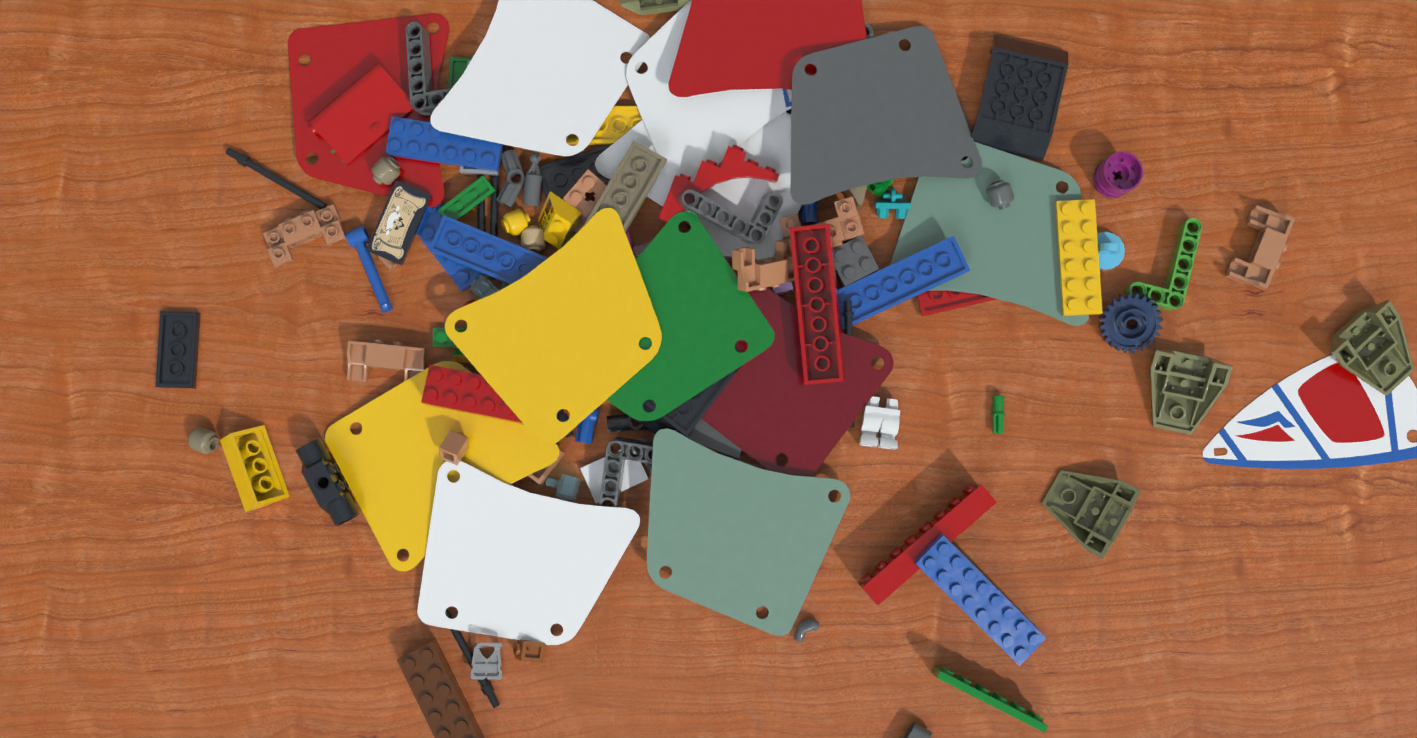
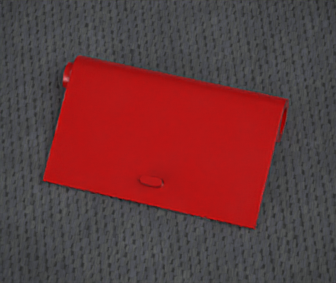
(361, 113)

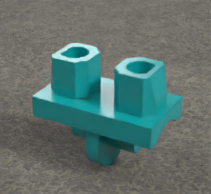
(900, 205)

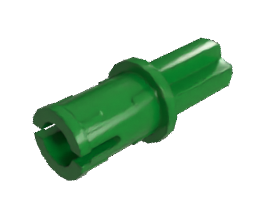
(998, 414)

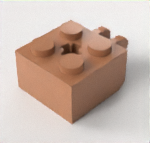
(576, 195)

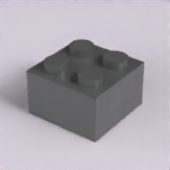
(853, 261)

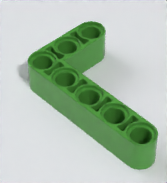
(1175, 271)

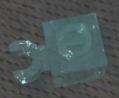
(482, 287)
(567, 487)

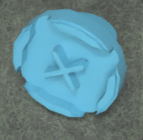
(1110, 250)

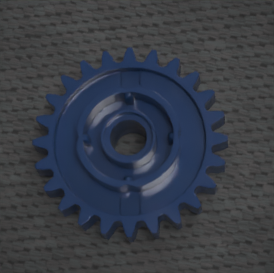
(1140, 332)

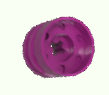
(1127, 171)

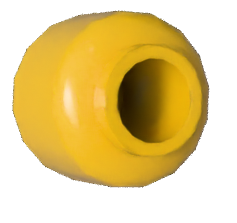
(515, 222)

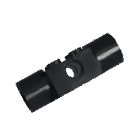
(317, 470)

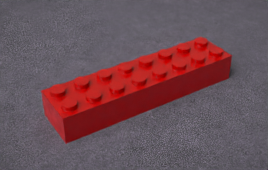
(817, 304)
(949, 522)

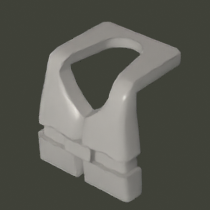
(489, 667)

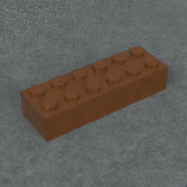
(439, 693)

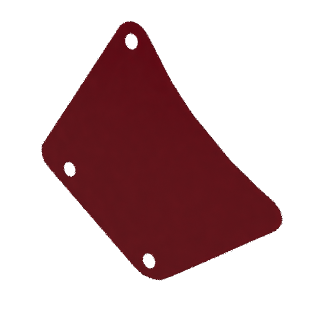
(772, 410)

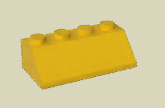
(254, 468)

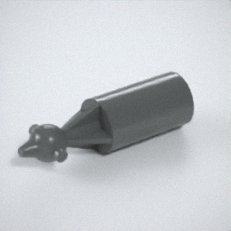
(533, 182)

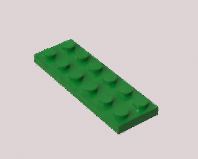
(995, 700)

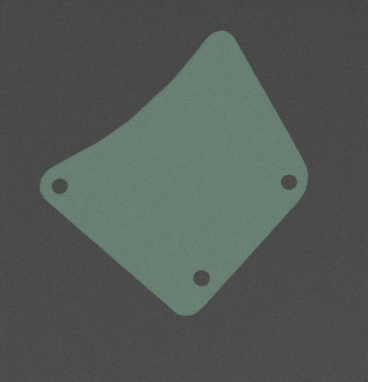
(1008, 249)
(737, 531)

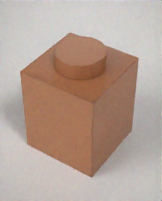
(454, 447)

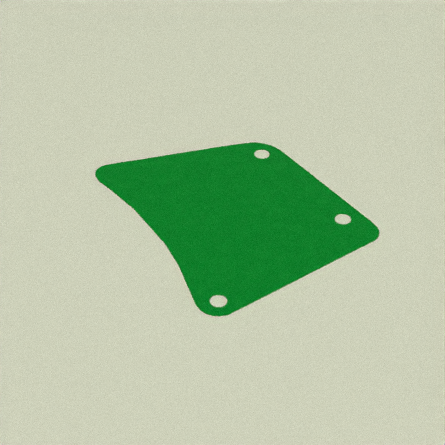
(698, 319)

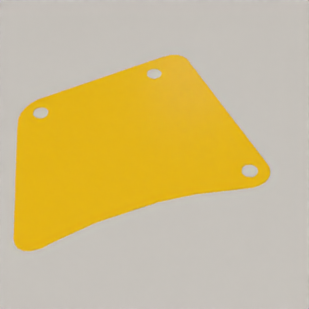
(564, 330)
(398, 460)

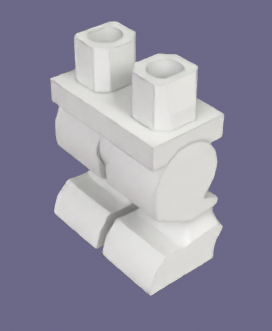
(880, 418)

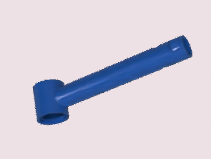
(357, 238)

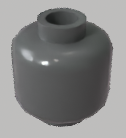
(1000, 194)

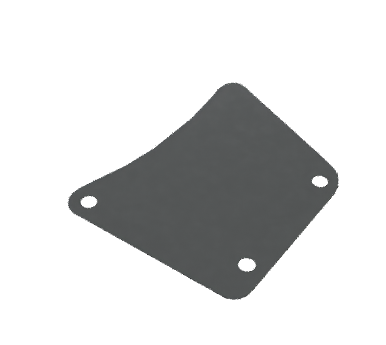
(876, 117)

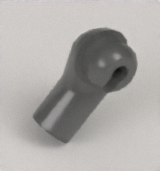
(804, 627)

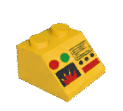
(558, 220)

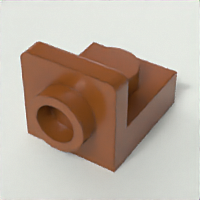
(529, 651)

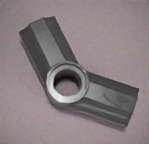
(513, 168)

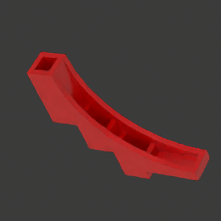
(709, 175)

